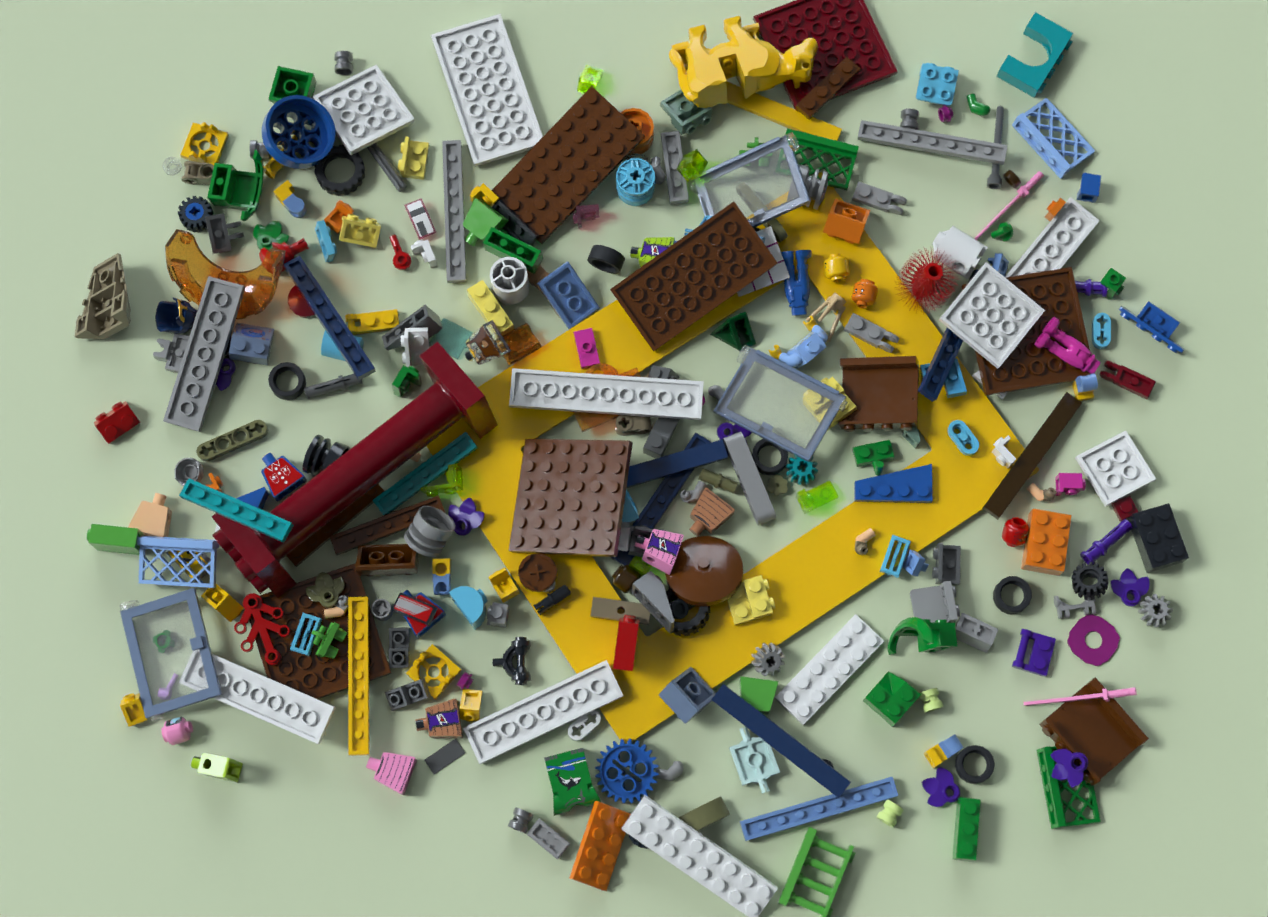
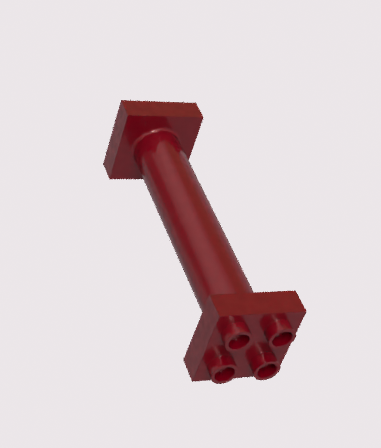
(358, 471)

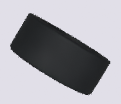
(606, 259)
(280, 368)
(769, 470)
(1012, 609)
(989, 764)

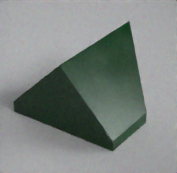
(736, 332)

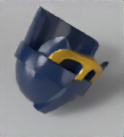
(175, 316)

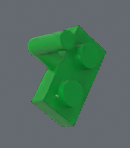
(874, 454)

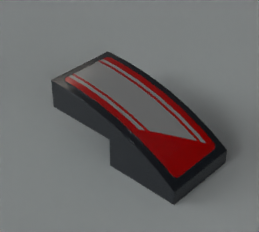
(414, 609)

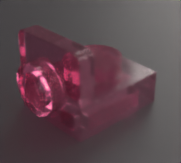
(586, 212)

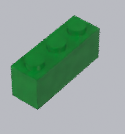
(508, 246)
(966, 829)

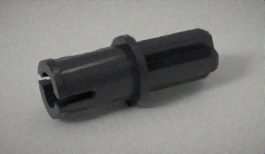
(552, 599)

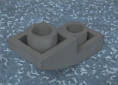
(399, 647)
(408, 694)

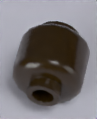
(625, 577)

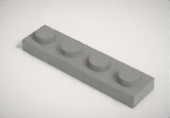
(672, 156)

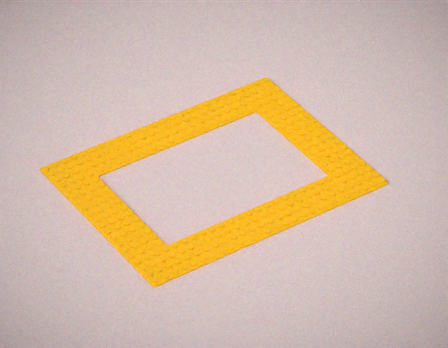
(802, 577)

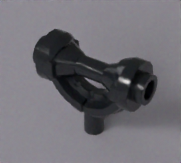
(520, 648)

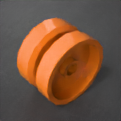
(644, 124)

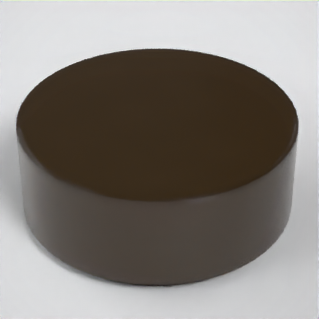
(1012, 179)

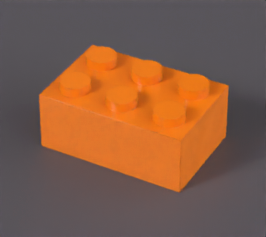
(1046, 542)

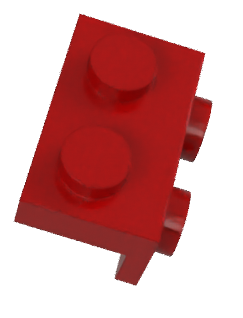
(116, 421)

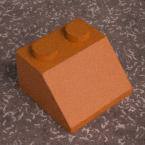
(846, 221)

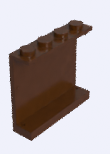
(882, 391)
(1095, 729)

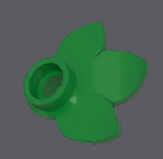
(269, 234)

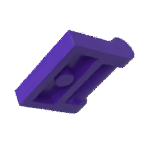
(1040, 653)

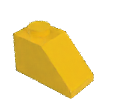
(222, 602)

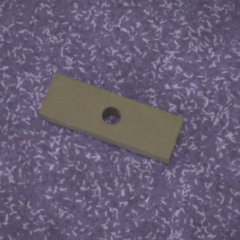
(608, 608)

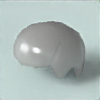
(187, 469)

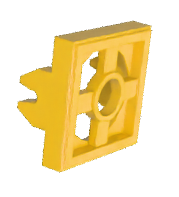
(210, 130)
(431, 652)

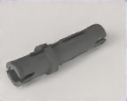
(332, 385)

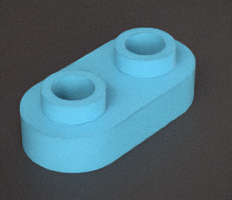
(964, 437)

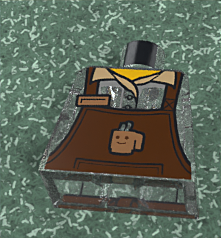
(486, 344)

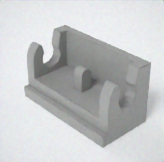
(975, 632)

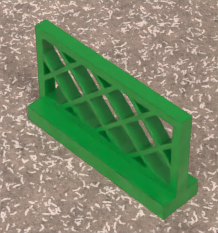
(827, 146)
(1053, 794)

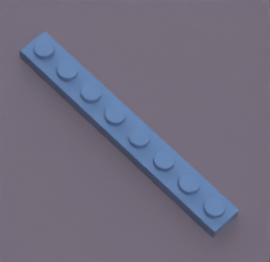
(818, 809)

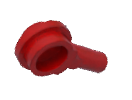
(401, 259)

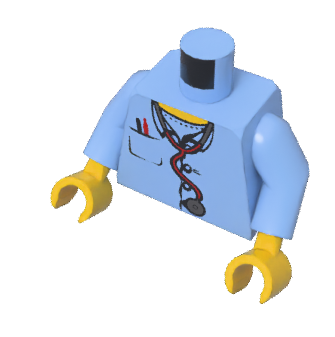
(805, 349)

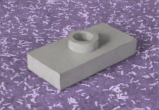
(548, 839)

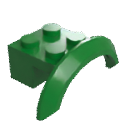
(237, 188)
(930, 635)

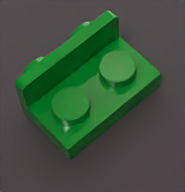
(402, 381)

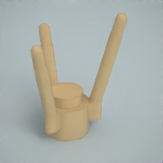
(833, 303)

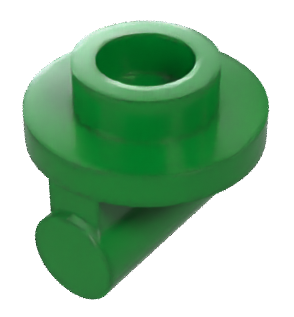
(1004, 231)

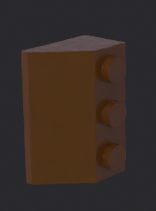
(386, 560)

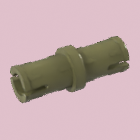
(718, 480)

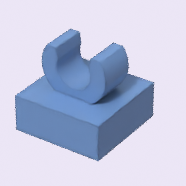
(999, 263)
(914, 563)

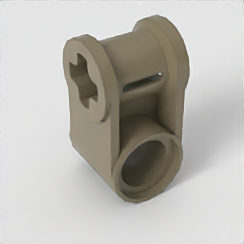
(196, 173)
(634, 424)

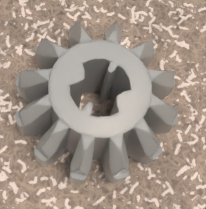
(1162, 610)
(775, 659)

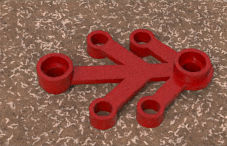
(261, 626)

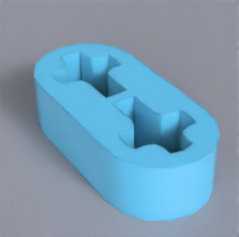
(1096, 330)

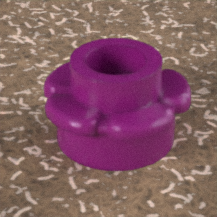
(945, 114)
(465, 681)

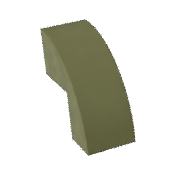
(706, 814)

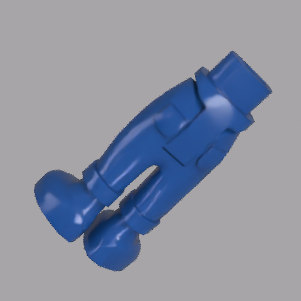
(797, 291)

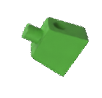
(480, 220)
(758, 692)

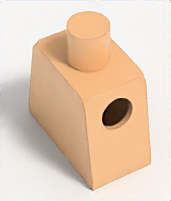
(153, 517)

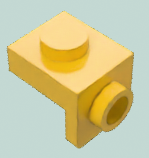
(503, 585)

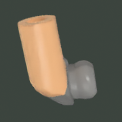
(339, 610)

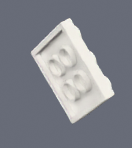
(1115, 468)

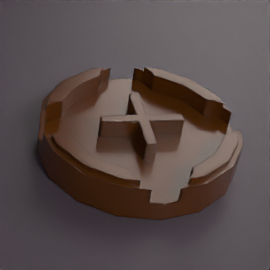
(537, 572)

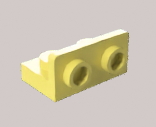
(413, 159)
(359, 231)

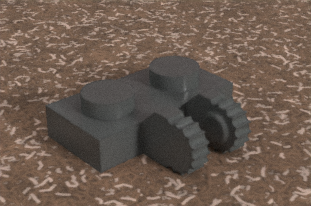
(218, 233)

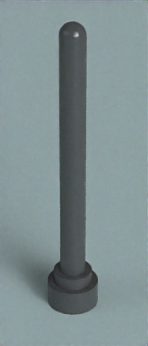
(994, 180)

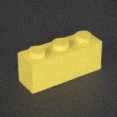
(489, 307)

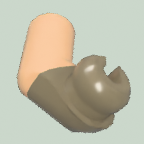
(1042, 495)
(861, 541)

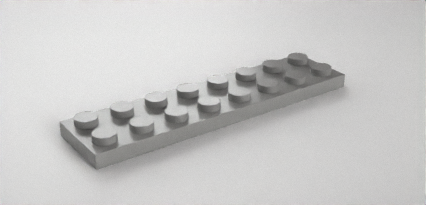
(204, 354)

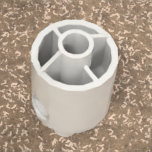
(960, 248)
(509, 280)

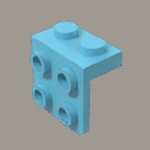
(936, 84)

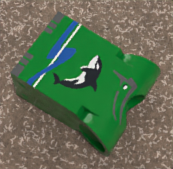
(570, 781)

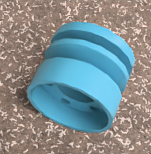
(635, 191)

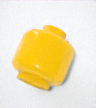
(836, 267)

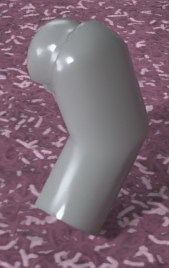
(659, 173)
(716, 391)
(693, 495)
(671, 773)

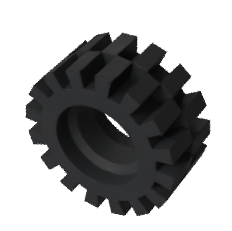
(1089, 590)

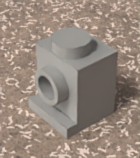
(498, 615)

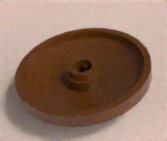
(705, 571)

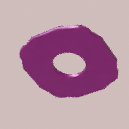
(1097, 624)

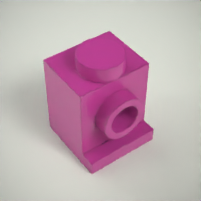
(1069, 483)

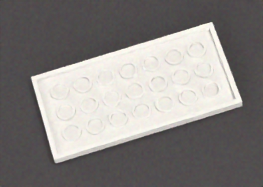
(487, 89)

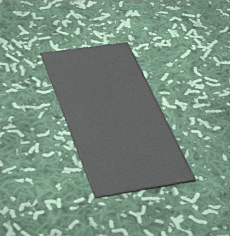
(444, 756)

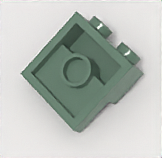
(684, 113)

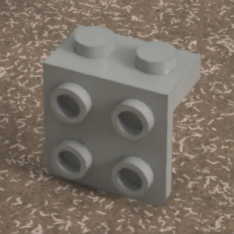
(935, 603)

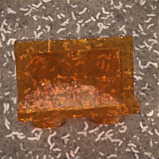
(521, 342)

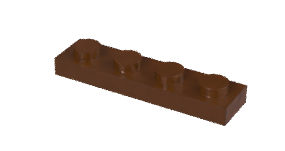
(827, 88)

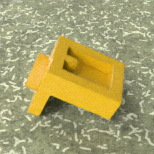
(486, 194)
(470, 705)
(132, 709)

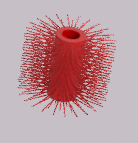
(927, 280)

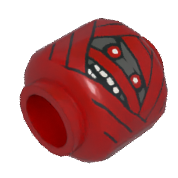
(1015, 532)

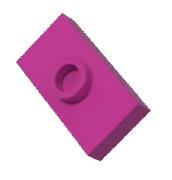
(586, 348)

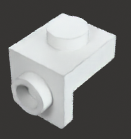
(1002, 455)

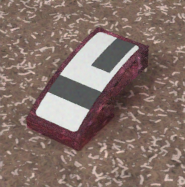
(420, 218)

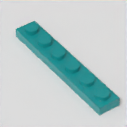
(425, 474)
(236, 510)

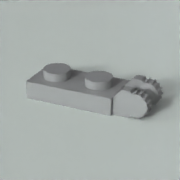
(878, 198)
(870, 332)

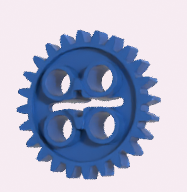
(637, 755)

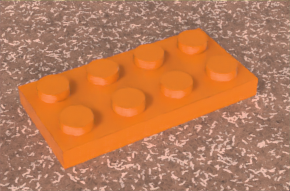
(600, 846)

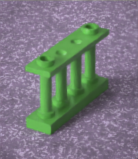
(804, 858)

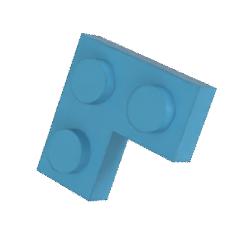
(954, 383)

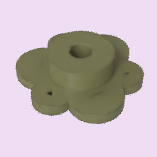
(777, 480)

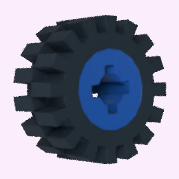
(201, 209)

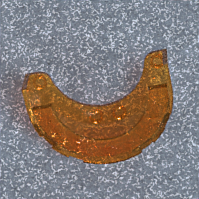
(191, 270)

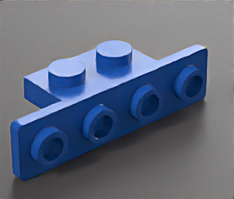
(1155, 321)

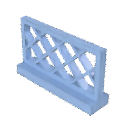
(1043, 144)
(177, 544)

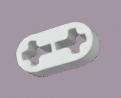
(587, 729)

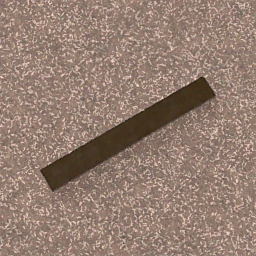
(1032, 455)

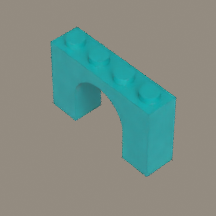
(1032, 78)

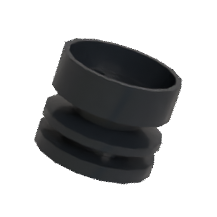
(321, 454)

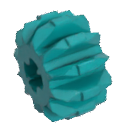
(809, 472)

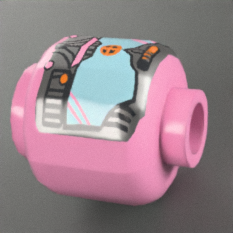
(177, 730)

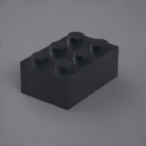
(1158, 538)

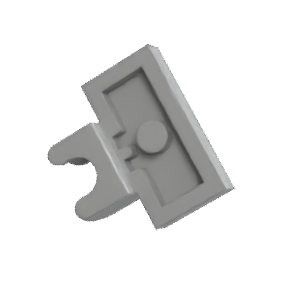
(172, 352)

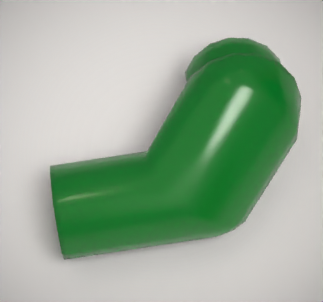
(976, 107)

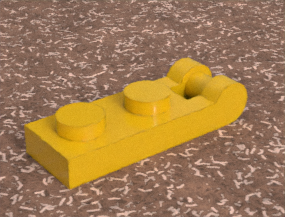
(372, 321)

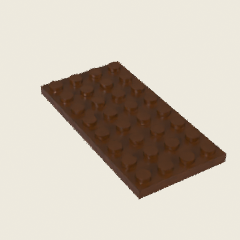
(568, 163)
(693, 276)

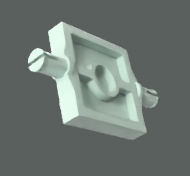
(754, 760)

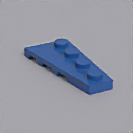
(906, 486)

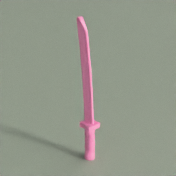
(1023, 191)
(1107, 695)

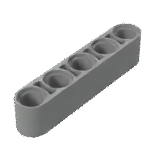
(749, 478)

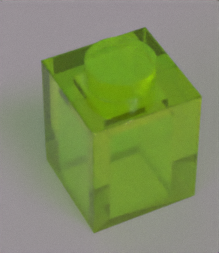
(692, 165)

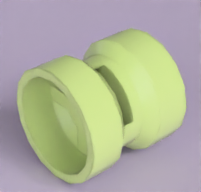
(931, 700)
(889, 815)

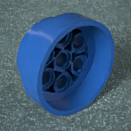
(302, 111)

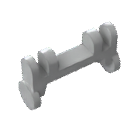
(1060, 606)

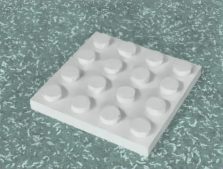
(365, 109)
(991, 315)

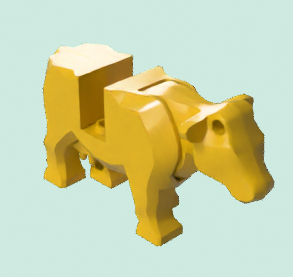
(753, 62)

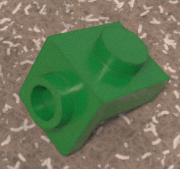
(1113, 281)

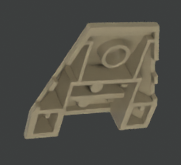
(107, 304)

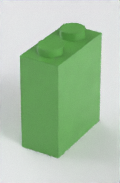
(114, 539)

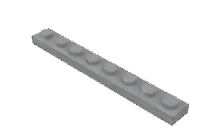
(932, 142)
(454, 211)

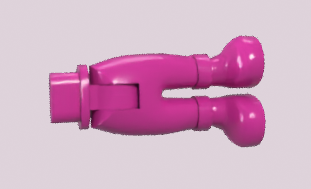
(1076, 352)

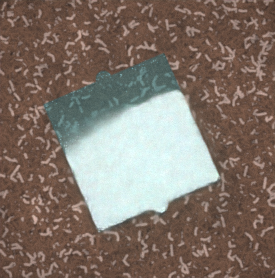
(451, 338)

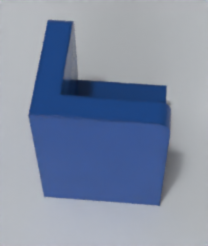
(1089, 188)

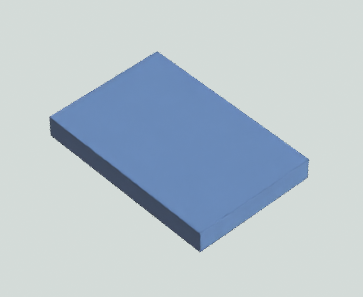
(568, 295)

